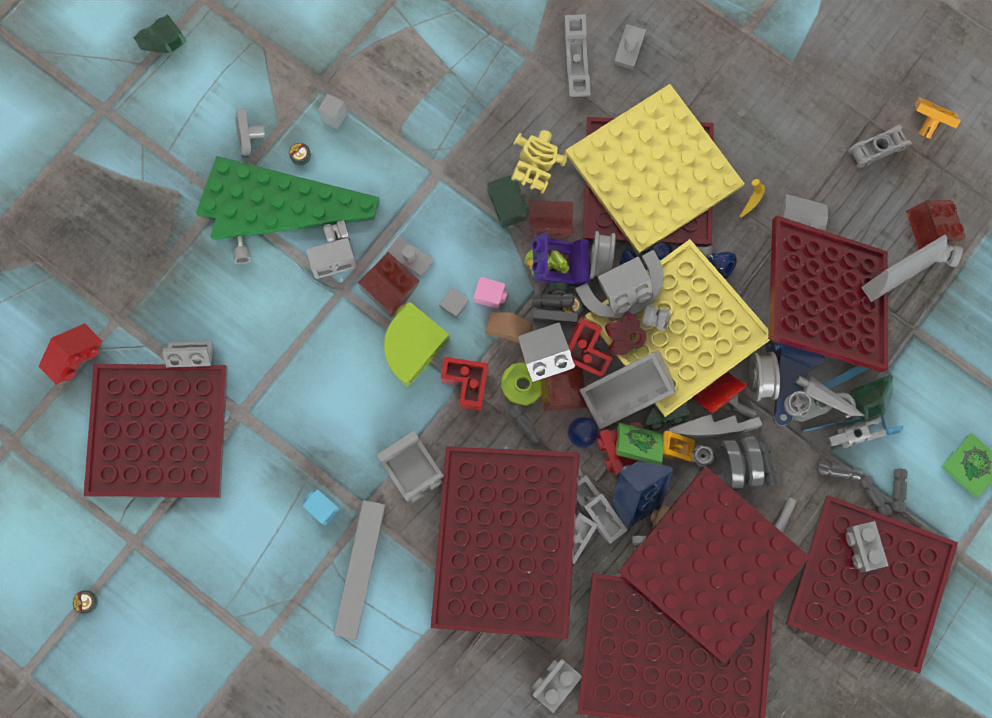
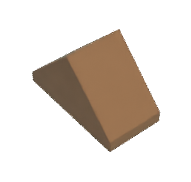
(507, 326)

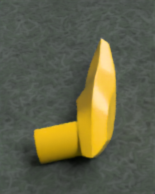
(755, 198)

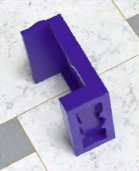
(578, 260)

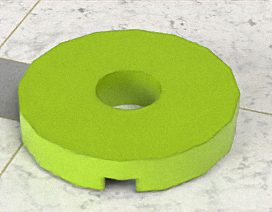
(519, 396)

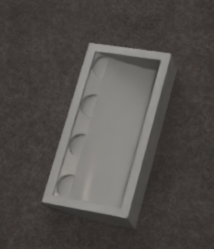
(905, 269)
(629, 389)

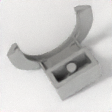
(626, 287)

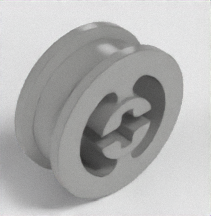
(602, 254)
(764, 376)

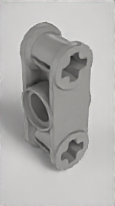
(868, 151)

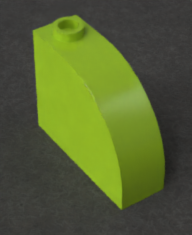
(412, 343)

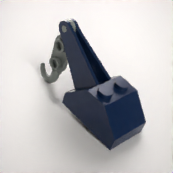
(792, 363)

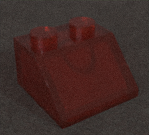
(563, 390)

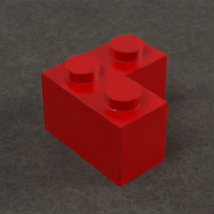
(583, 350)
(68, 351)
(469, 375)

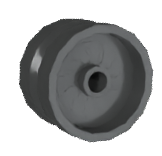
(742, 462)

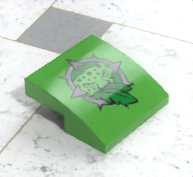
(639, 444)
(971, 465)

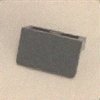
(545, 318)

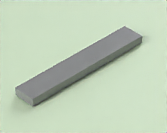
(359, 570)

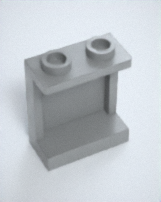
(546, 352)
(411, 467)

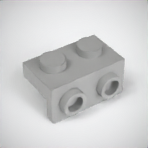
(188, 354)

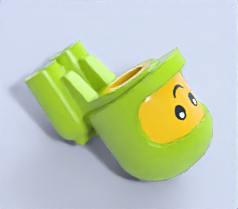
(555, 261)

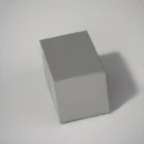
(332, 111)

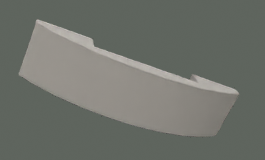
(576, 55)

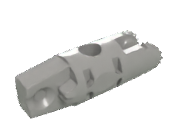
(847, 438)

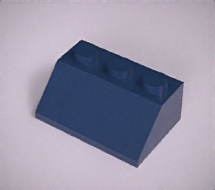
(640, 491)

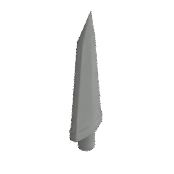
(823, 394)

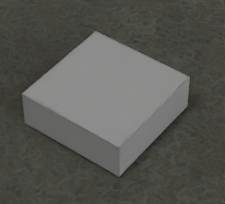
(454, 302)

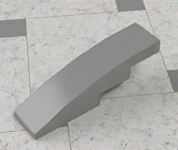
(707, 428)
(598, 509)

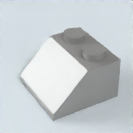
(805, 211)

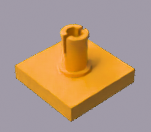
(935, 115)

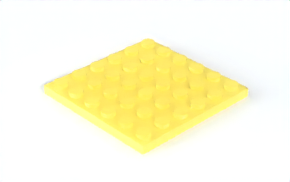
(654, 168)
(706, 328)

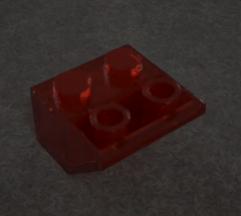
(388, 284)

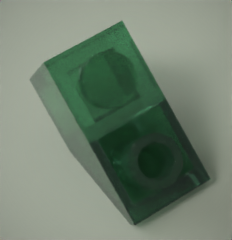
(161, 36)
(873, 397)
(656, 419)

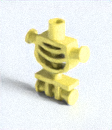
(537, 157)

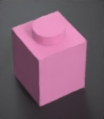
(490, 293)

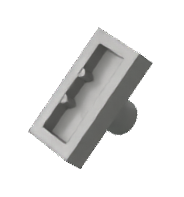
(629, 47)
(246, 132)
(411, 257)

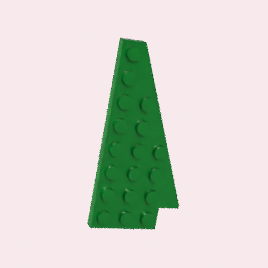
(263, 201)

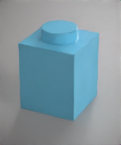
(320, 506)

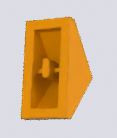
(677, 447)

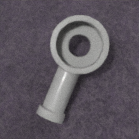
(734, 405)

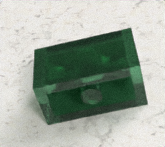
(506, 201)

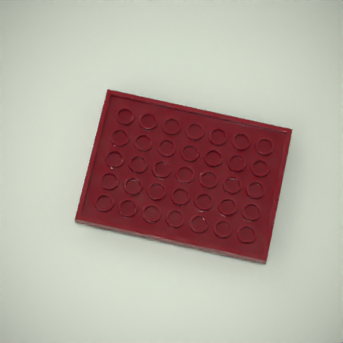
(506, 541)
(652, 668)

